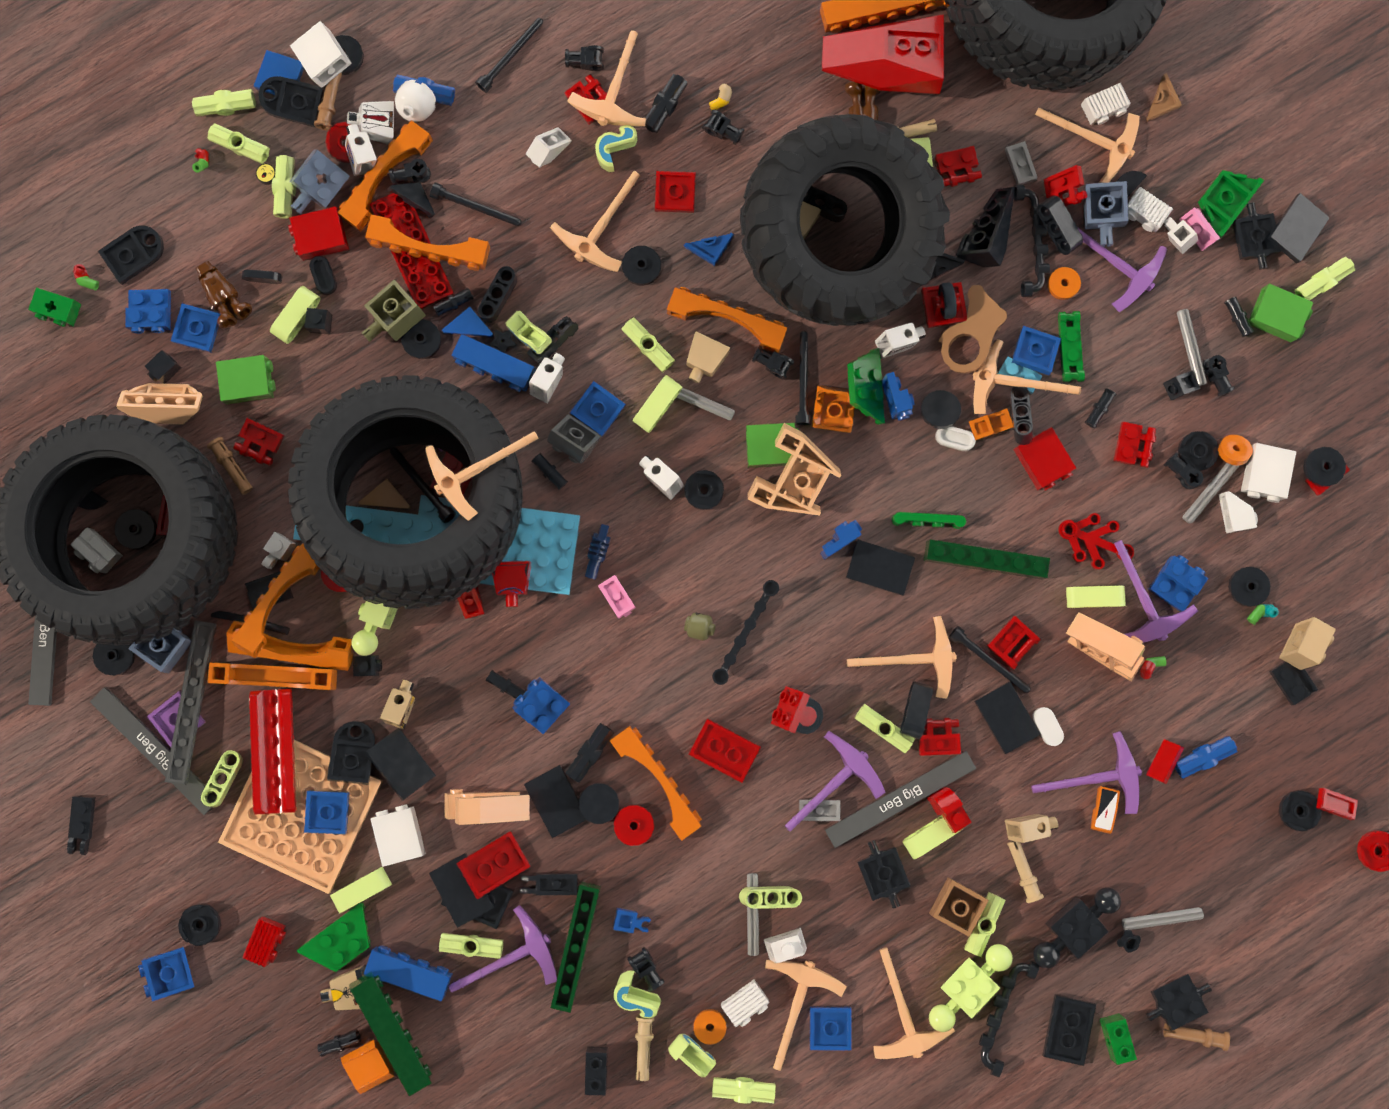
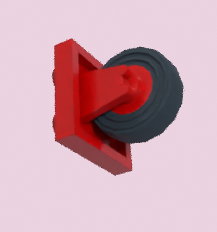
(944, 304)
(797, 712)

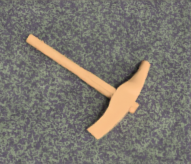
(605, 110)
(1119, 150)
(585, 247)
(988, 377)
(449, 484)
(940, 657)
(806, 976)
(914, 1041)

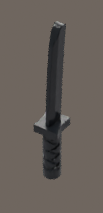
(240, 618)

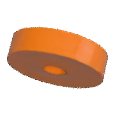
(1057, 289)
(1233, 457)
(709, 1017)

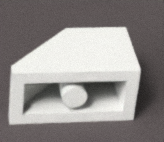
(547, 146)
(1236, 513)

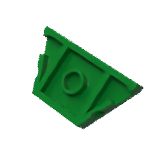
(1227, 199)
(866, 385)
(339, 941)

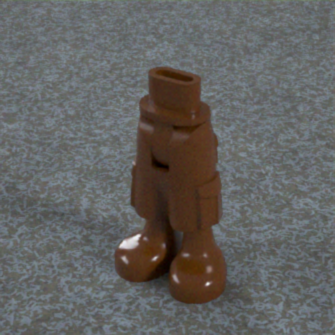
(855, 91)
(219, 293)

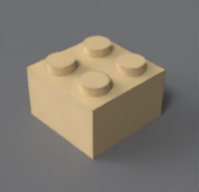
(1308, 643)

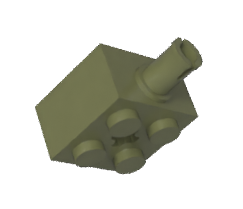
(393, 312)

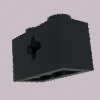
(596, 1071)

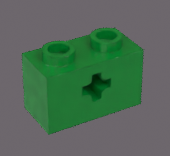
(44, 302)
(1118, 1039)

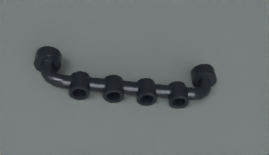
(1039, 249)
(721, 675)
(994, 1021)

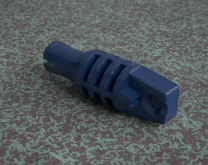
(597, 551)

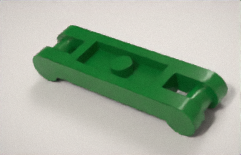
(1071, 346)
(936, 520)

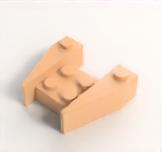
(800, 479)
(1107, 646)
(486, 807)

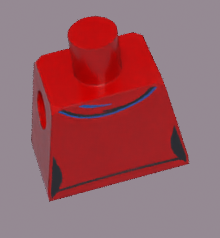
(512, 580)

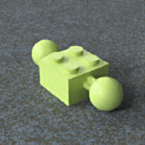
(375, 616)
(970, 988)

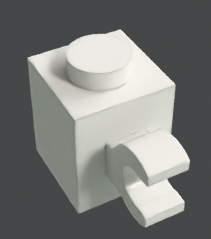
(1180, 235)
(279, 548)

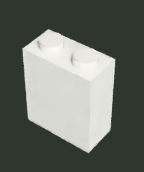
(320, 54)
(1268, 473)
(397, 835)

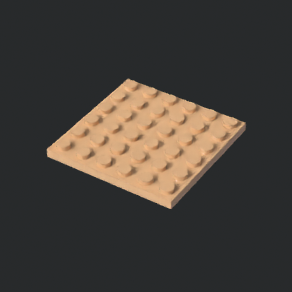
(280, 837)

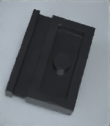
(260, 586)
(1293, 682)

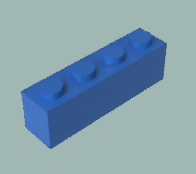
(493, 362)
(409, 973)

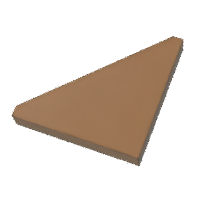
(1164, 100)
(385, 496)

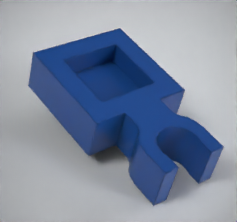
(627, 920)

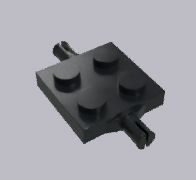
(1252, 236)
(883, 873)
(1179, 1002)

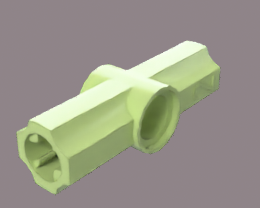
(224, 102)
(229, 138)
(282, 187)
(1325, 279)
(657, 353)
(874, 720)
(979, 937)
(484, 946)
(743, 1090)

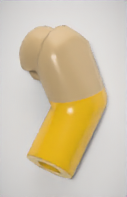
(723, 99)

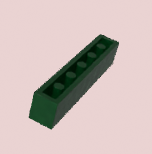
(986, 559)
(575, 947)
(390, 1033)

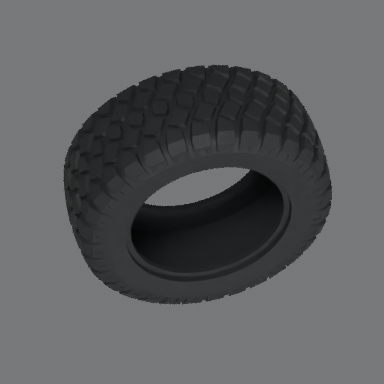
(1047, 49)
(387, 417)
(53, 482)

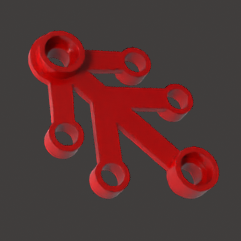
(1091, 539)

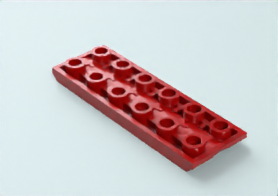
(422, 276)
(272, 751)

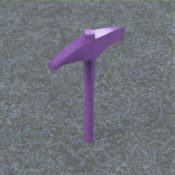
(1140, 280)
(1157, 626)
(855, 763)
(1125, 773)
(535, 945)

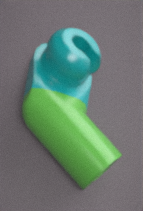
(1262, 610)

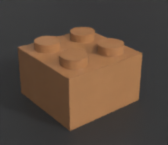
(958, 906)

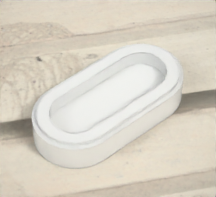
(955, 438)
(1048, 726)

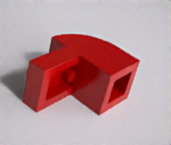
(948, 805)

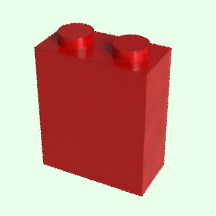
(318, 233)
(1045, 459)

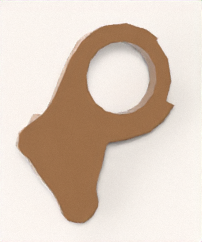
(981, 324)

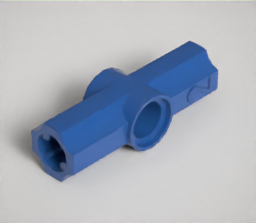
(442, 93)
(1205, 756)

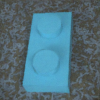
(1013, 369)

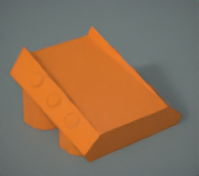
(833, 409)
(367, 1066)

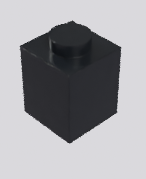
(318, 321)
(162, 367)

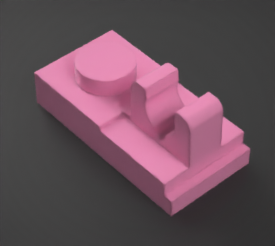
(1205, 232)
(617, 597)

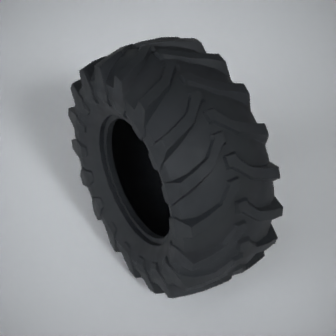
(911, 208)

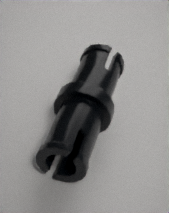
(453, 302)
(1239, 316)
(1100, 408)
(549, 471)
(505, 685)
(339, 1043)

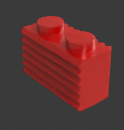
(264, 942)

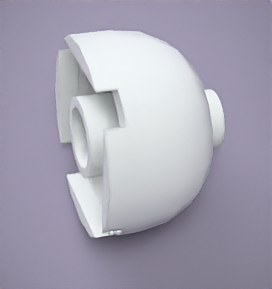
(415, 101)

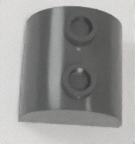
(573, 439)

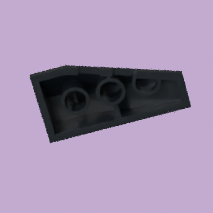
(989, 236)

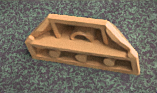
(161, 402)

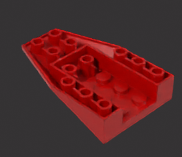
(890, 55)

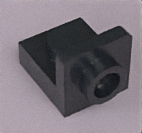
(1181, 385)
(366, 665)

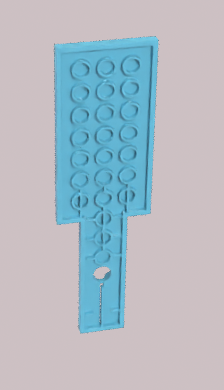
(541, 538)

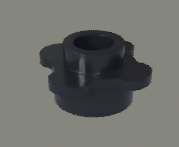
(1129, 946)

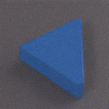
(710, 248)
(468, 324)

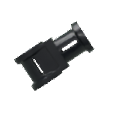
(586, 58)
(720, 127)
(410, 172)
(773, 362)
(1218, 374)
(1184, 472)
(646, 968)

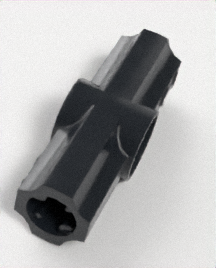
(665, 103)
(589, 752)

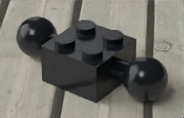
(1077, 927)

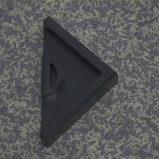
(413, 195)
(945, 264)

